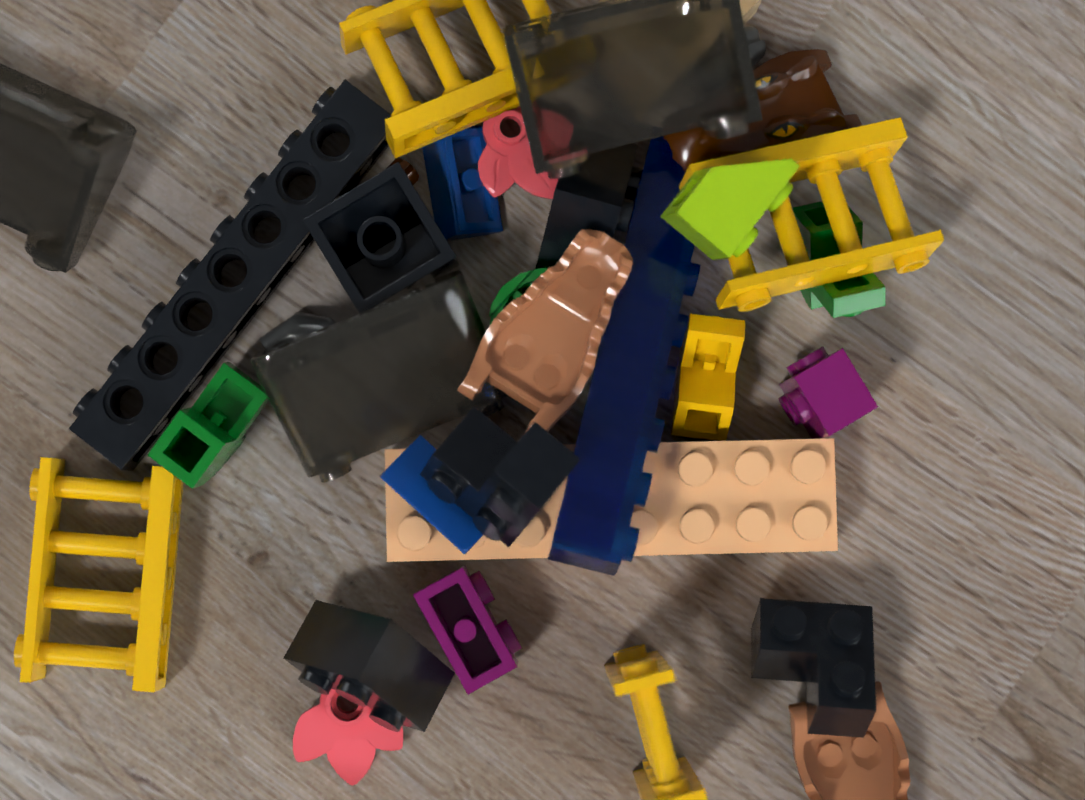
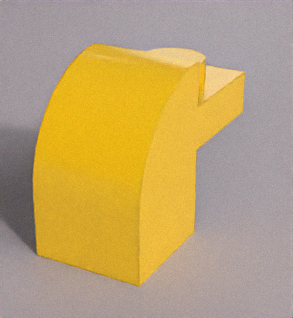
(707, 377)

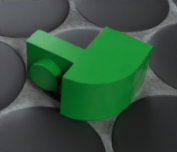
(842, 297)
(212, 429)

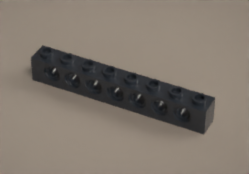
(233, 308)

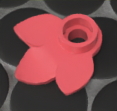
(510, 160)
(344, 736)

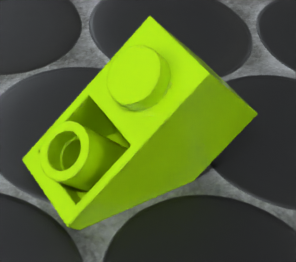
(725, 203)

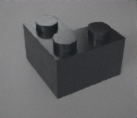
(593, 199)
(496, 476)
(827, 649)
(370, 665)

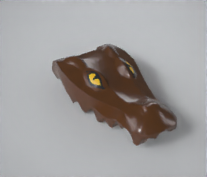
(793, 106)

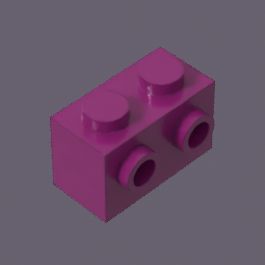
(825, 393)
(466, 628)

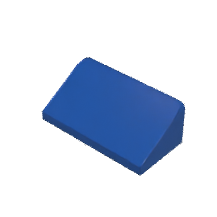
(456, 192)
(406, 480)

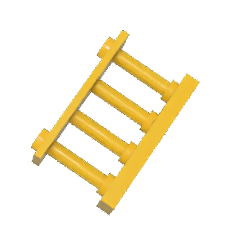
(462, 102)
(821, 162)
(147, 604)
(662, 774)

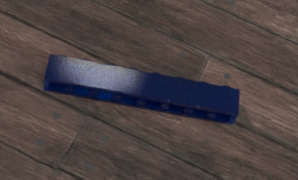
(628, 381)

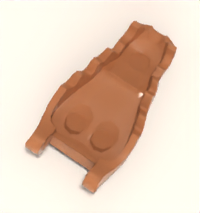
(550, 335)
(852, 766)

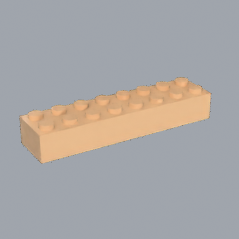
(698, 502)

